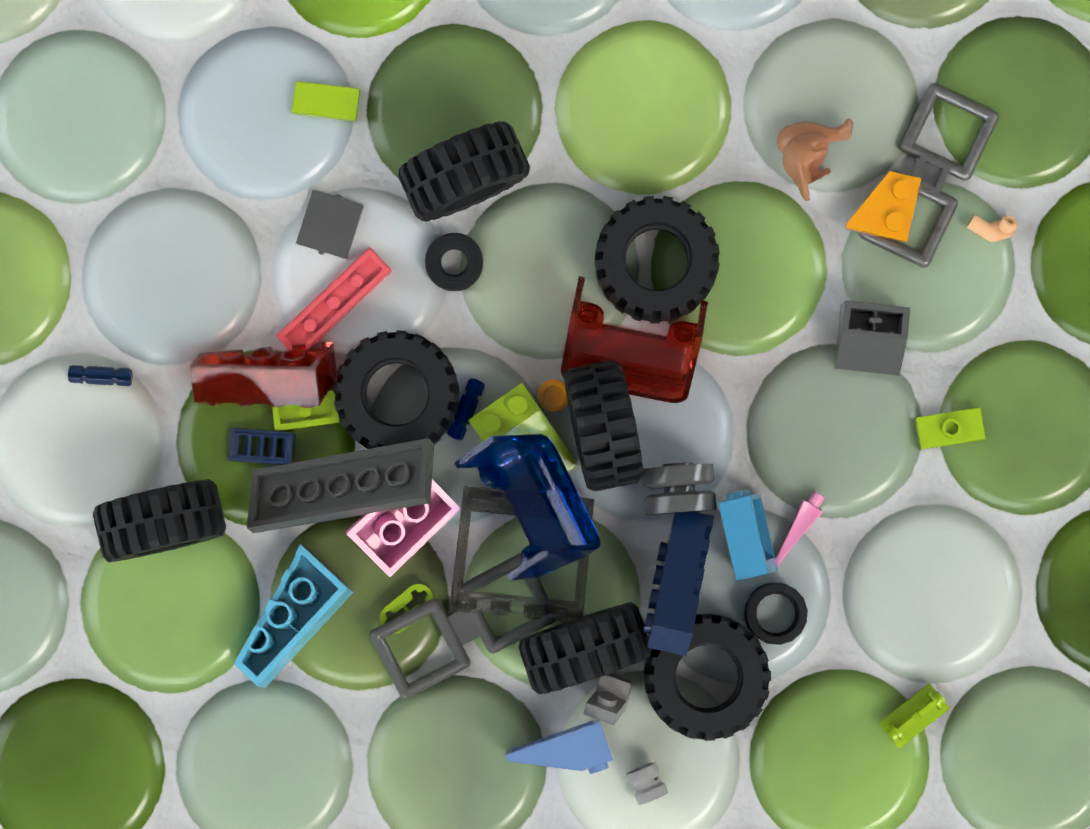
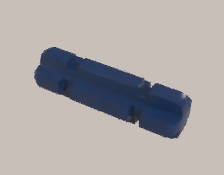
(100, 375)

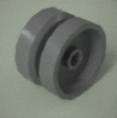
(679, 488)

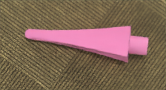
(804, 518)

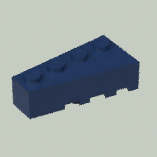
(678, 583)

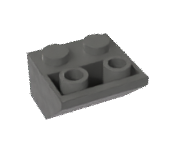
(871, 337)

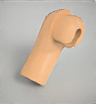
(995, 230)

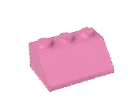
(399, 533)

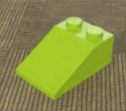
(518, 415)

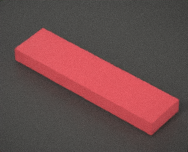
(335, 301)

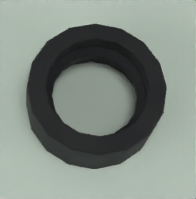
(800, 613)

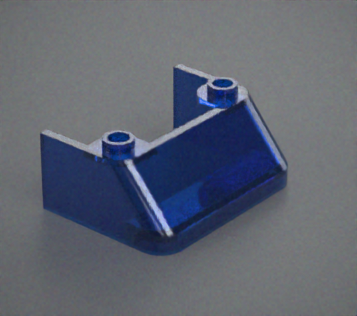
(541, 498)

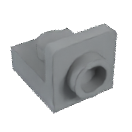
(609, 699)

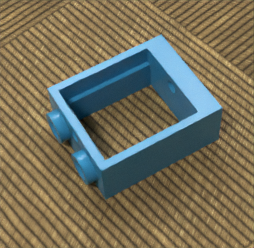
(747, 535)

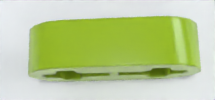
(402, 601)

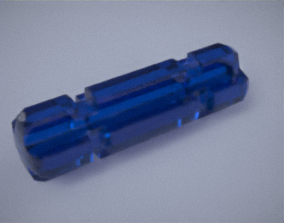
(466, 409)

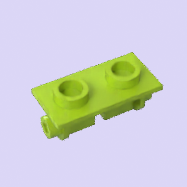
(914, 715)

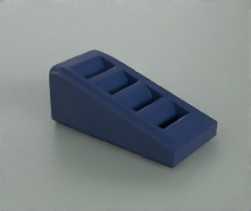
(288, 446)

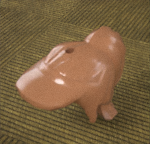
(805, 147)

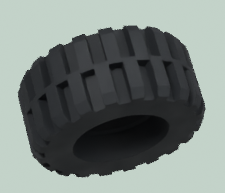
(463, 171)
(656, 215)
(391, 349)
(603, 425)
(159, 520)
(585, 648)
(732, 714)

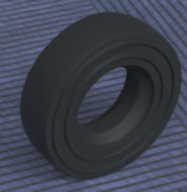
(449, 242)

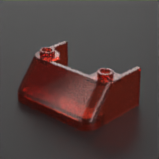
(652, 363)

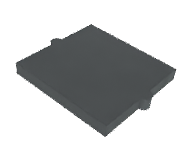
(329, 224)

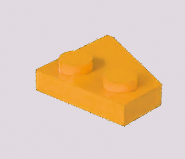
(888, 208)

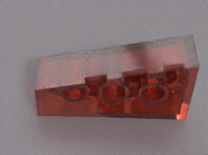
(264, 376)

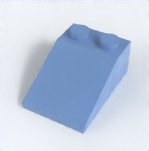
(570, 749)

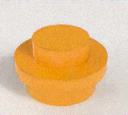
(552, 395)

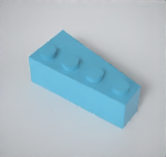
(295, 613)

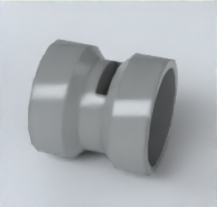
(647, 785)

